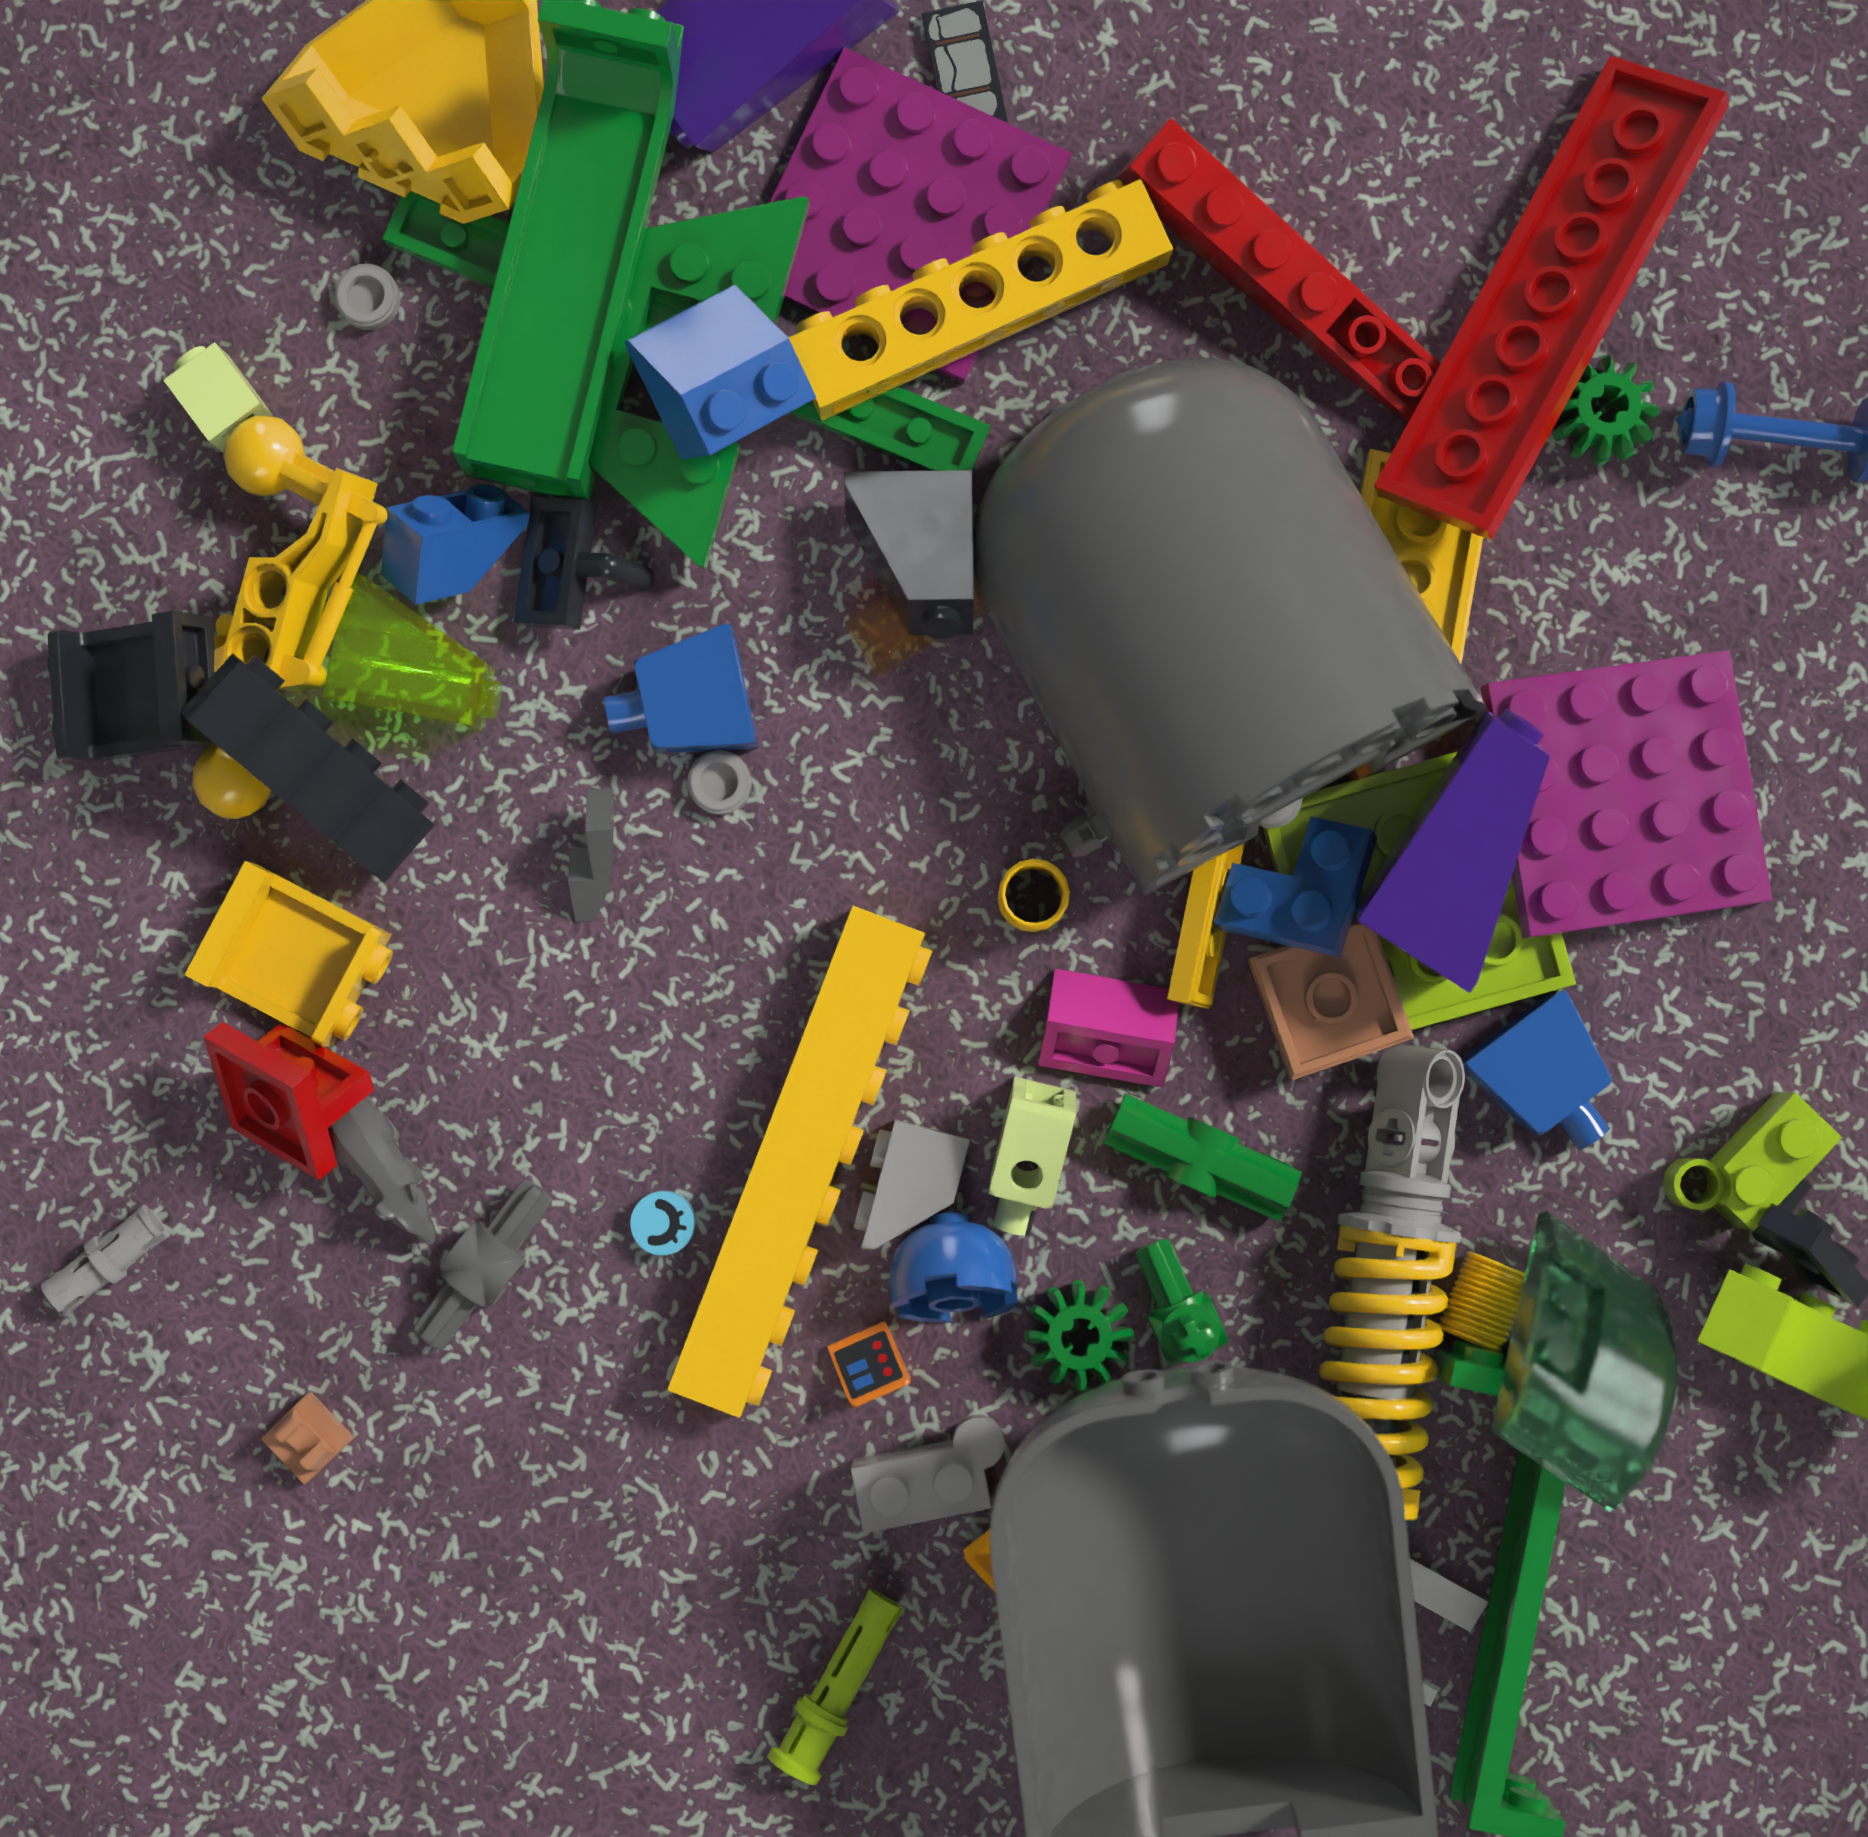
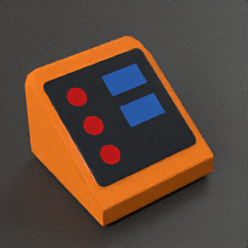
(869, 1364)

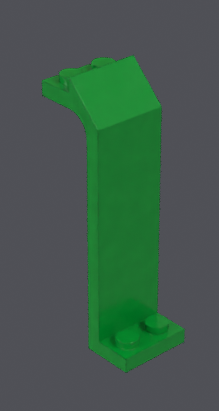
(571, 248)
(1480, 1779)

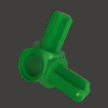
(1183, 1318)

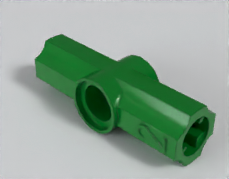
(1202, 1157)

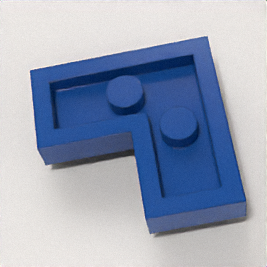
(1312, 905)

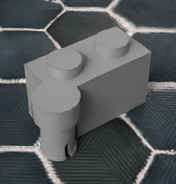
(929, 1478)

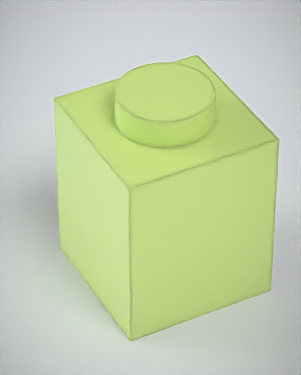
(214, 392)

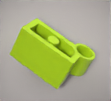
(1758, 1162)

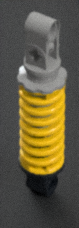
(1398, 1256)

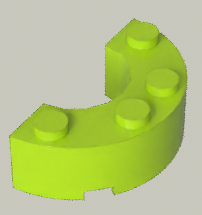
(1790, 1339)

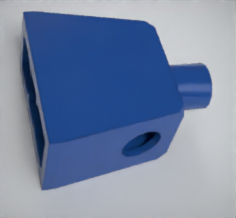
(689, 697)
(1544, 1070)

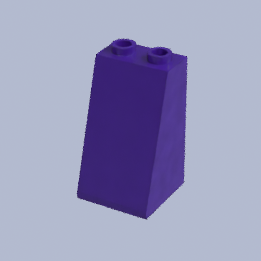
(754, 54)
(1457, 855)

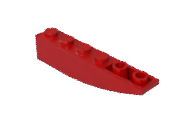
(1279, 268)

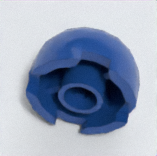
(952, 1269)

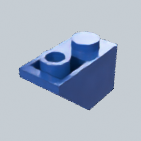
(448, 540)

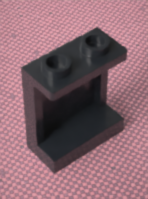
(126, 686)

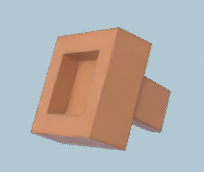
(307, 1438)

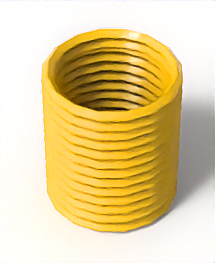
(1049, 869)
(1483, 1302)

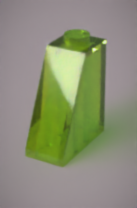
(405, 666)

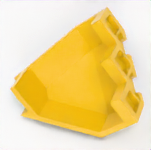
(422, 98)

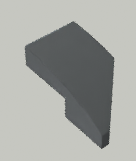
(592, 865)

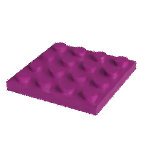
(903, 183)
(1640, 795)

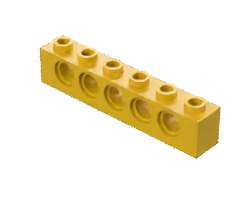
(1113, 209)

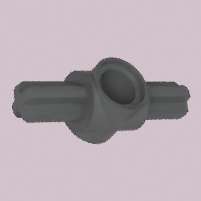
(482, 1264)

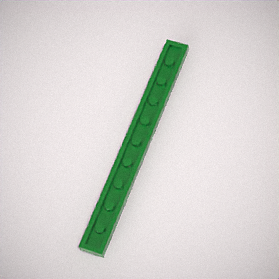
(890, 423)

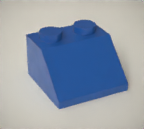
(718, 372)

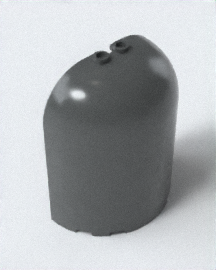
(1205, 608)
(1210, 1615)

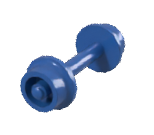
(1711, 423)

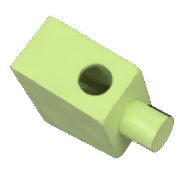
(1033, 1130)

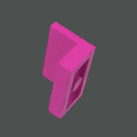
(1109, 1028)

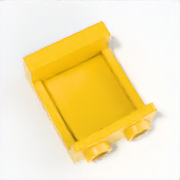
(291, 955)

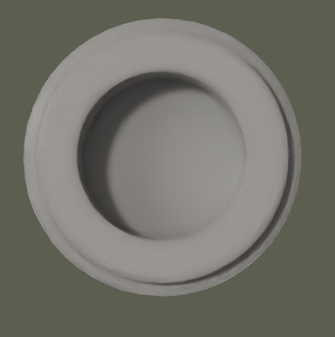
(367, 296)
(719, 782)

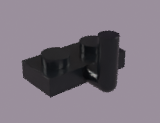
(561, 560)
(1810, 1249)

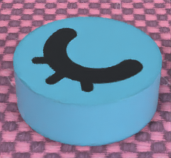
(663, 1222)

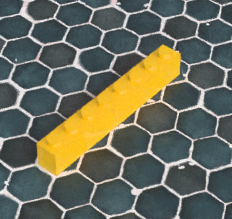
(798, 1161)

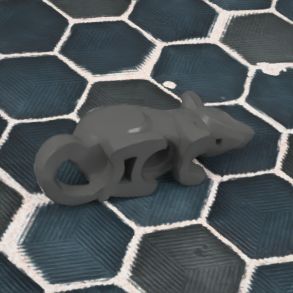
(368, 1147)

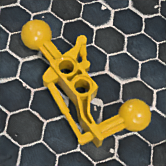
(264, 460)

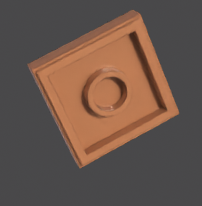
(1328, 1005)

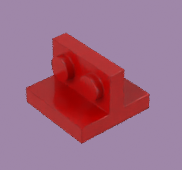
(285, 1092)

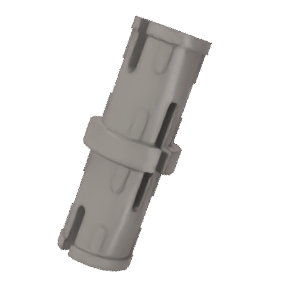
(104, 1260)

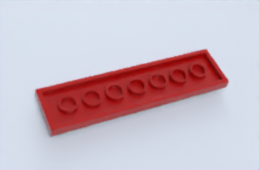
(1551, 296)

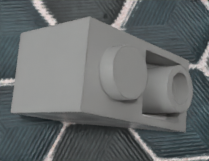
(915, 1182)

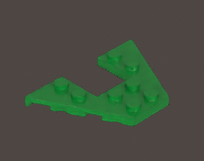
(690, 262)

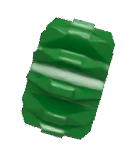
(1623, 428)
(1094, 1348)

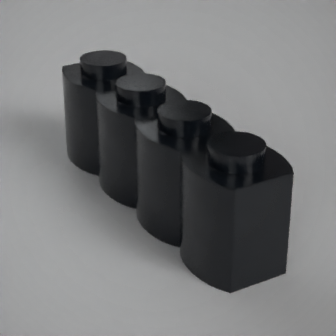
(307, 766)

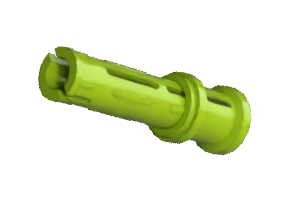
(823, 1712)

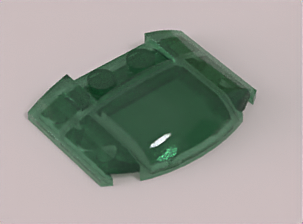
(1587, 1367)

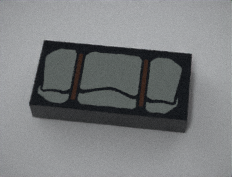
(964, 57)

